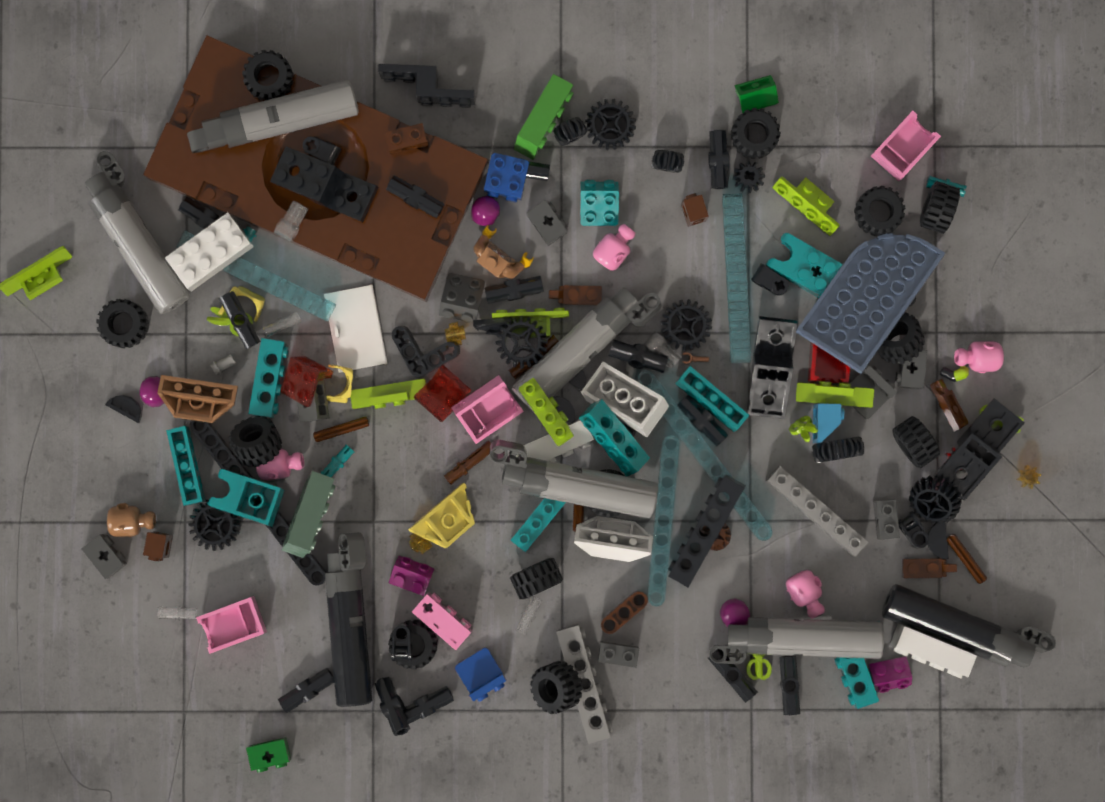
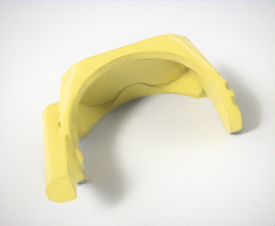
(256, 298)
(346, 393)

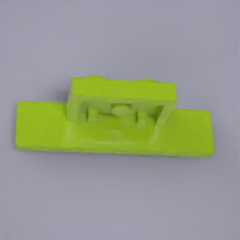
(809, 201)
(38, 276)
(539, 315)
(385, 394)
(833, 394)
(547, 412)

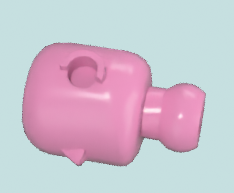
(613, 248)
(981, 356)
(280, 466)
(805, 591)

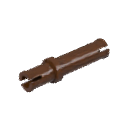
(517, 372)
(464, 466)

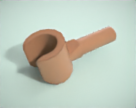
(695, 358)

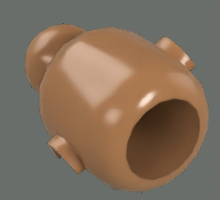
(128, 520)

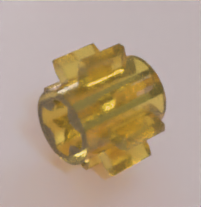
(455, 333)
(1023, 474)
(419, 544)

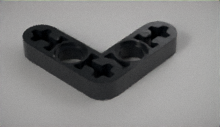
(424, 360)

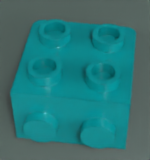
(599, 203)

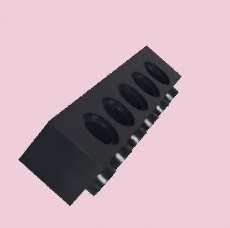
(734, 490)

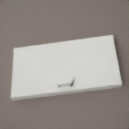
(358, 328)

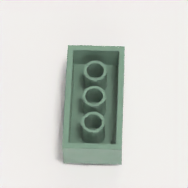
(307, 515)

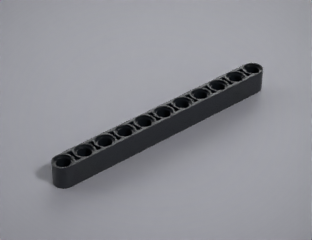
(214, 451)

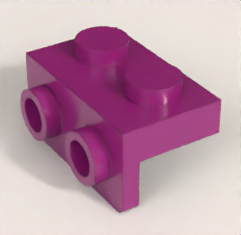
(411, 575)
(890, 674)

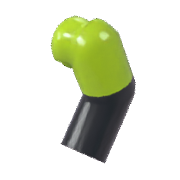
(957, 375)

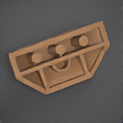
(196, 398)

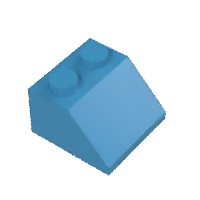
(826, 419)

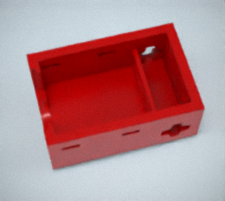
(826, 367)

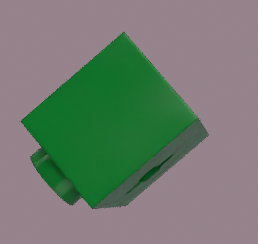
(257, 752)

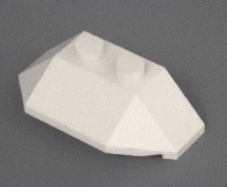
(613, 539)

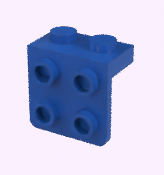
(506, 177)
(480, 674)

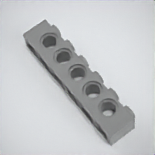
(816, 511)
(592, 732)

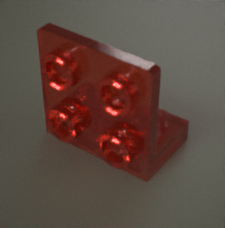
(303, 378)
(442, 393)

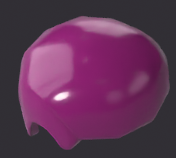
(485, 210)
(149, 390)
(734, 612)

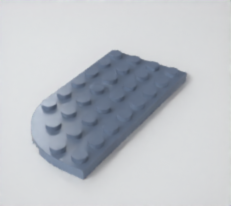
(869, 297)

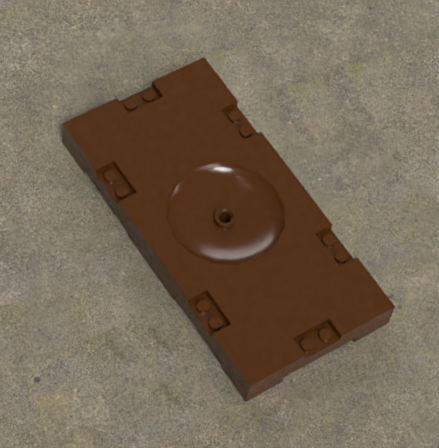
(393, 242)

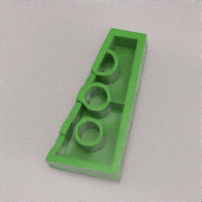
(543, 116)

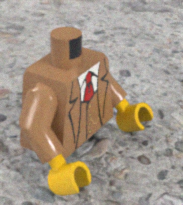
(495, 259)

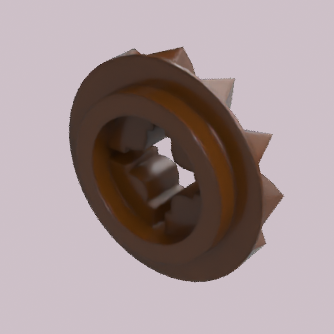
(719, 544)

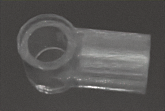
(289, 225)
(658, 344)

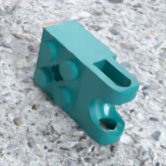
(799, 266)
(242, 498)

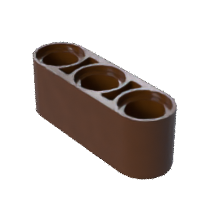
(633, 608)

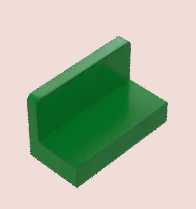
(757, 93)

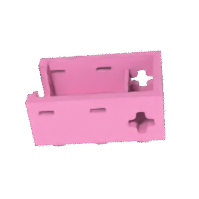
(904, 147)
(487, 409)
(443, 620)
(232, 624)

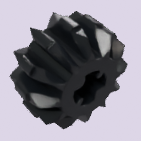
(569, 131)
(668, 161)
(748, 183)

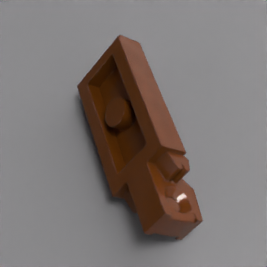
(577, 295)
(949, 405)
(926, 568)

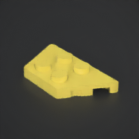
(447, 519)

